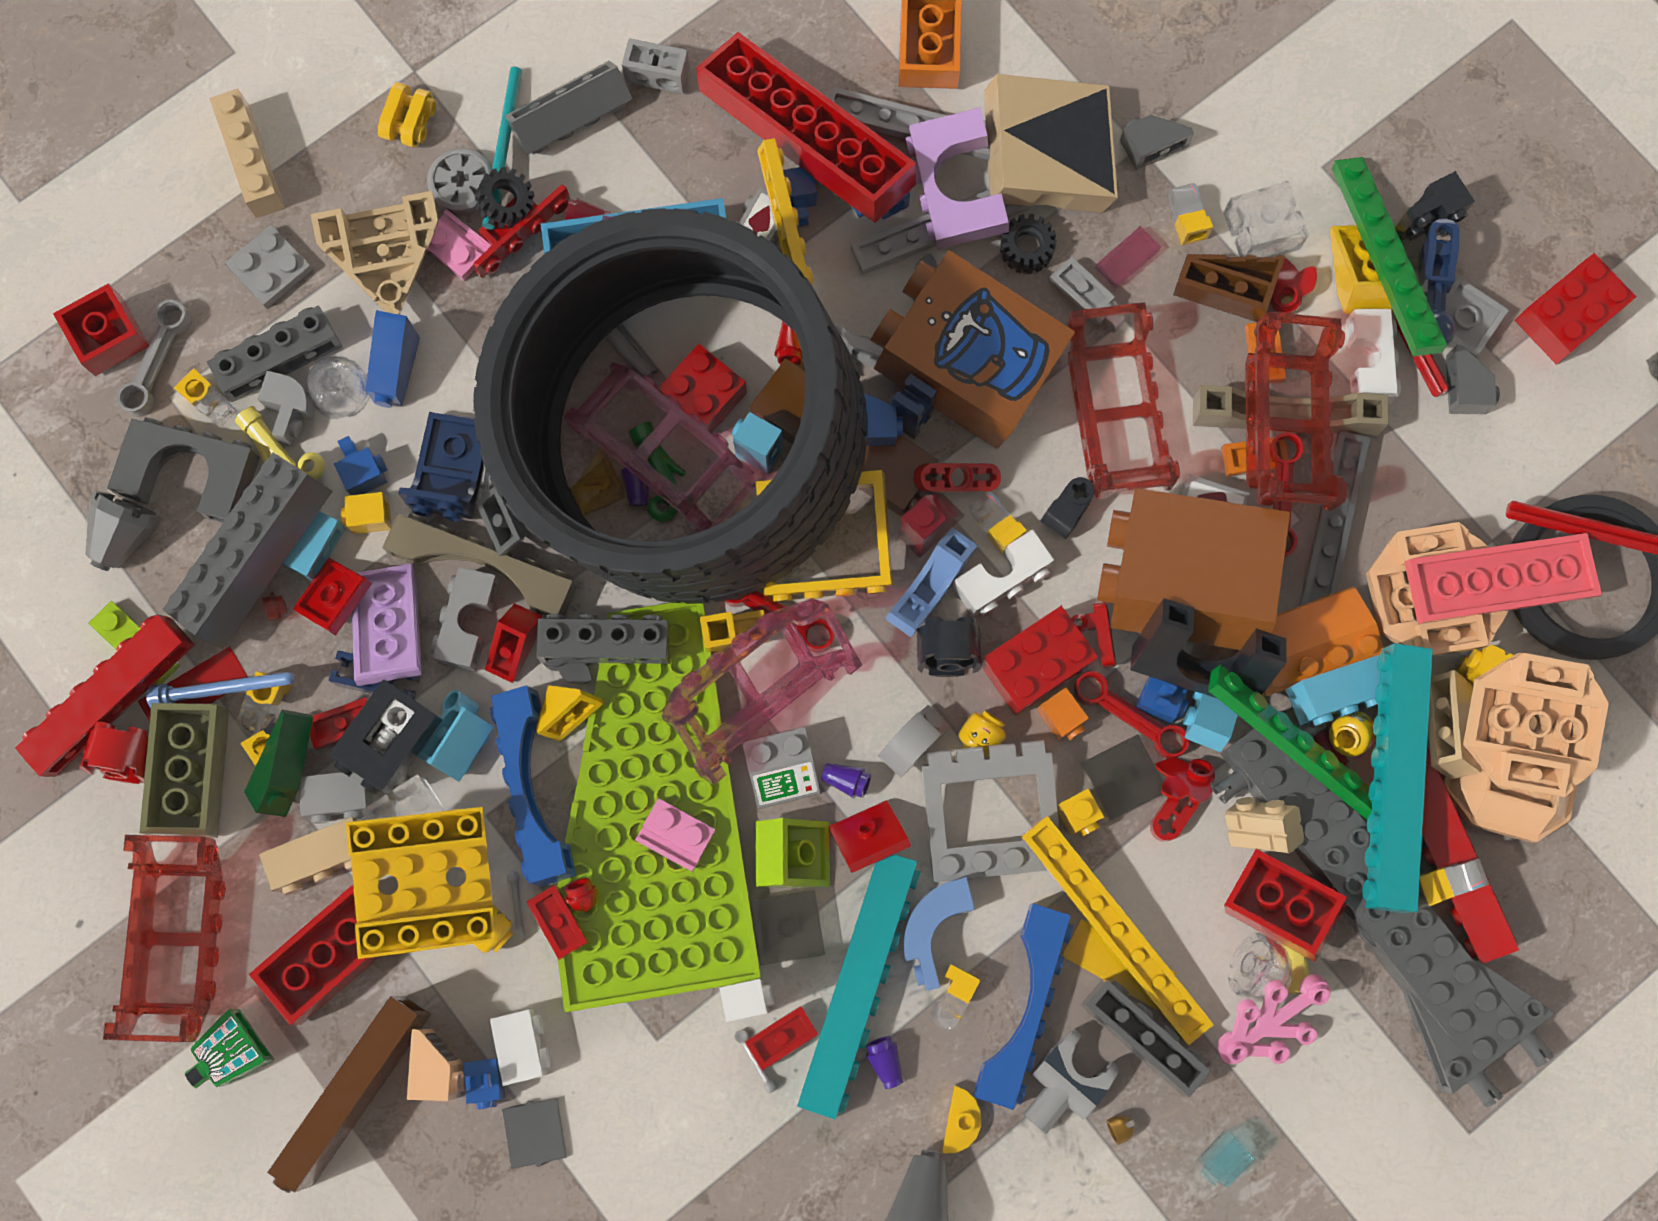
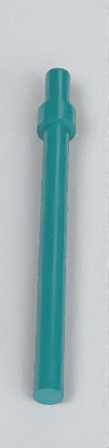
(505, 132)

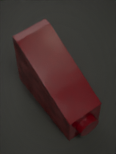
(928, 522)

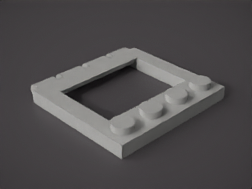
(970, 766)

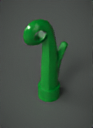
(663, 464)

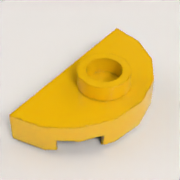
(962, 1122)

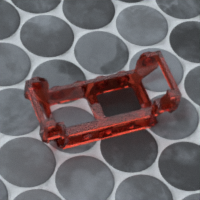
(1163, 464)
(1328, 488)
(143, 937)

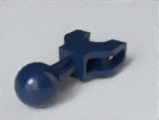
(1437, 272)

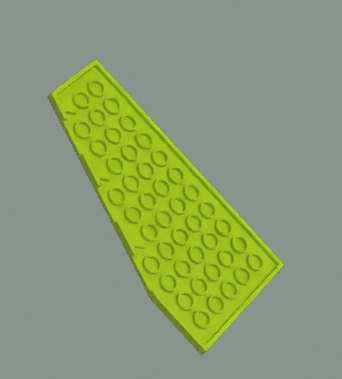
(653, 920)

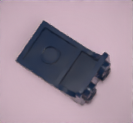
(446, 469)

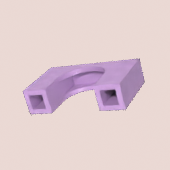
(953, 220)

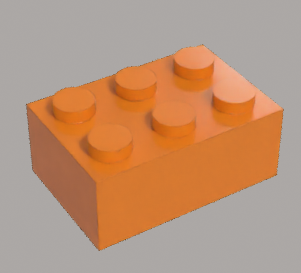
(930, 43)

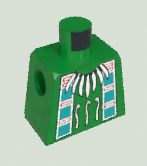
(227, 1051)

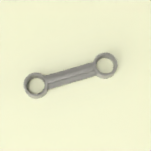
(154, 358)

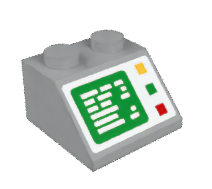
(781, 768)

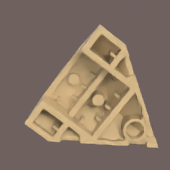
(380, 245)

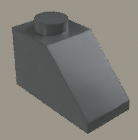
(1153, 139)
(1470, 384)
(500, 522)

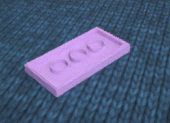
(387, 627)

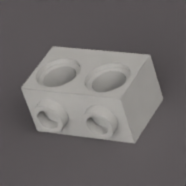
(655, 66)

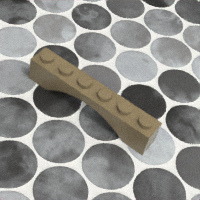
(1351, 413)
(421, 544)

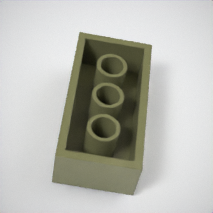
(184, 770)

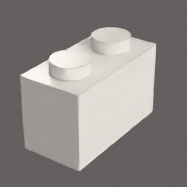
(520, 1046)

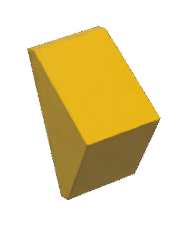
(564, 711)

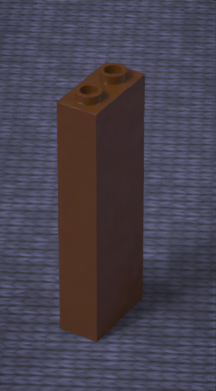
(782, 406)
(348, 1095)

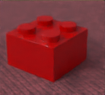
(101, 329)
(705, 387)

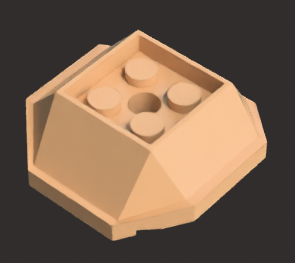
(1394, 600)
(1567, 732)
(1509, 810)

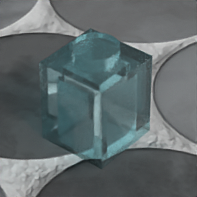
(1224, 1160)

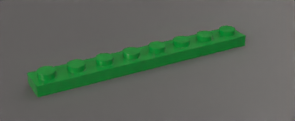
(1389, 257)
(1290, 739)

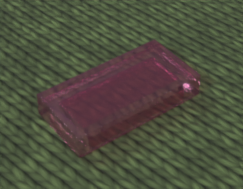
(1128, 257)

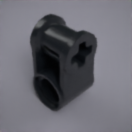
(1066, 510)

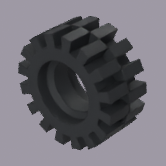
(511, 183)
(1028, 260)

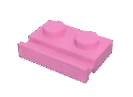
(456, 245)
(675, 835)

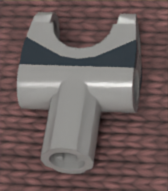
(1065, 1086)

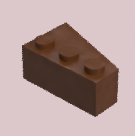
(1230, 283)

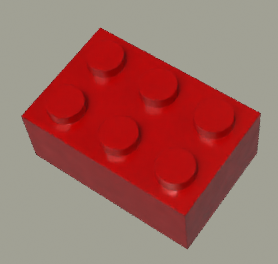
(1575, 308)
(1038, 660)
(1285, 905)

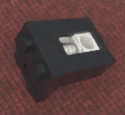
(355, 750)

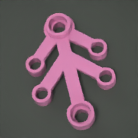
(1240, 1043)

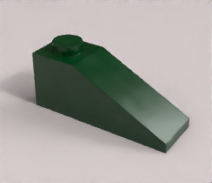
(280, 765)

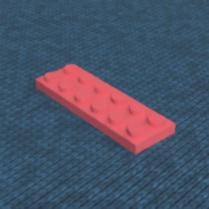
(1502, 578)

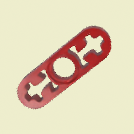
(968, 483)

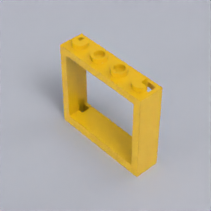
(847, 587)

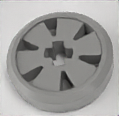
(446, 173)

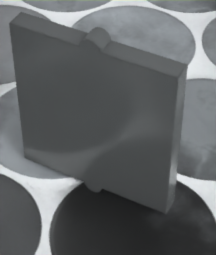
(534, 1133)

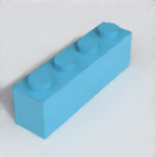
(1335, 692)

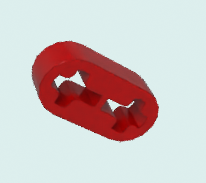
(1179, 822)

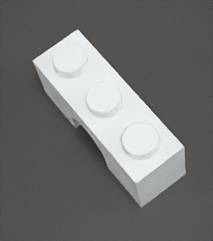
(1374, 333)
(982, 591)
(746, 999)

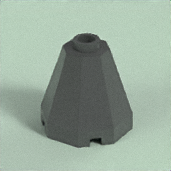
(116, 529)

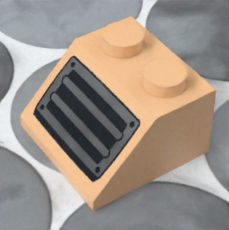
(433, 1068)

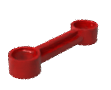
(1285, 473)
(759, 601)
(1130, 715)

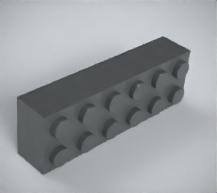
(247, 551)

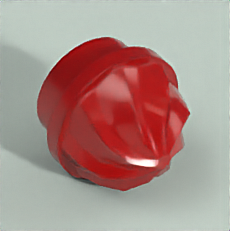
(581, 895)

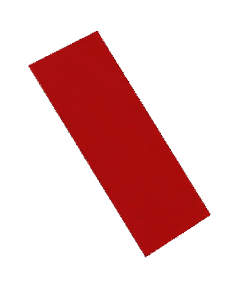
(218, 668)

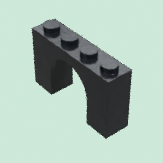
(1161, 656)

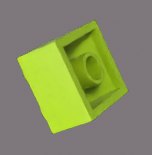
(792, 853)

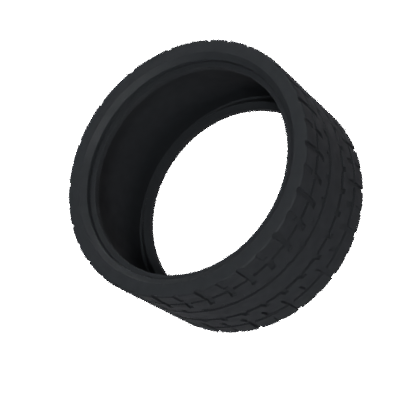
(572, 304)

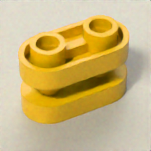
(414, 127)

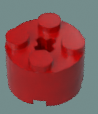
(116, 753)

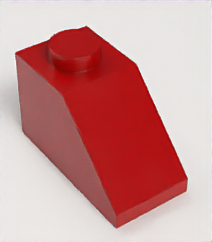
(512, 642)

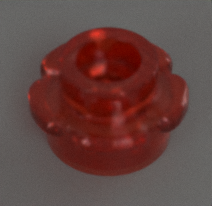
(274, 606)

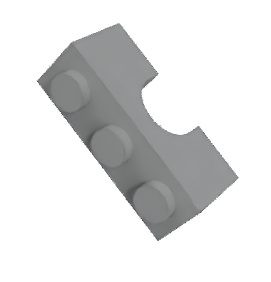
(469, 592)

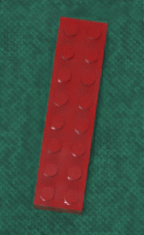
(807, 127)

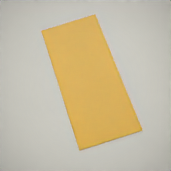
(1094, 955)

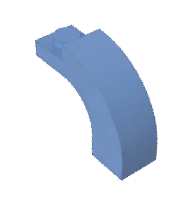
(932, 582)
(940, 903)

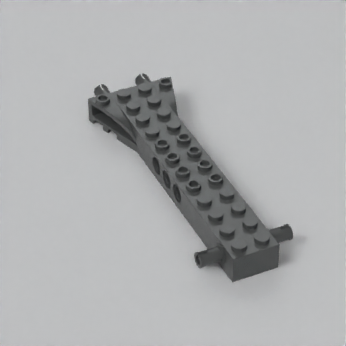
(1455, 1002)

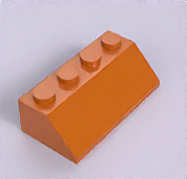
(1325, 637)

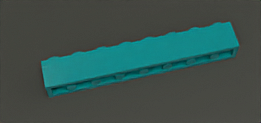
(1398, 779)
(857, 985)

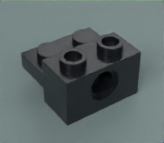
(1441, 200)

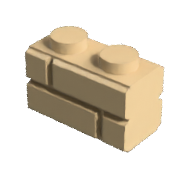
(1264, 825)

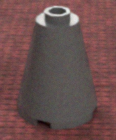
(922, 1191)

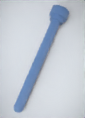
(167, 694)

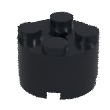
(949, 646)

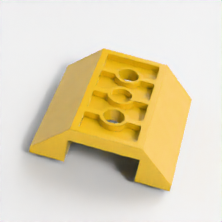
(425, 907)

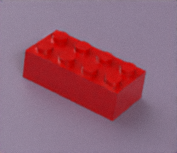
(313, 962)

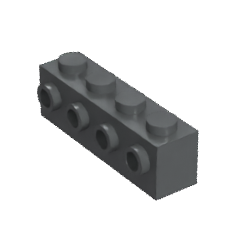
(568, 108)
(278, 350)
(603, 640)
(1145, 1038)

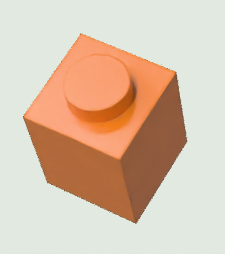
(1063, 715)

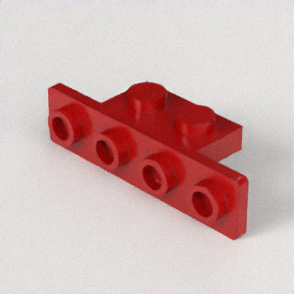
(511, 240)

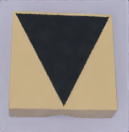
(1050, 143)

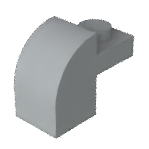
(292, 402)
(913, 740)

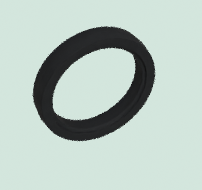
(1565, 642)

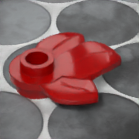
(1293, 285)
(1187, 779)

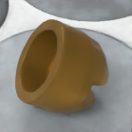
(1119, 1130)

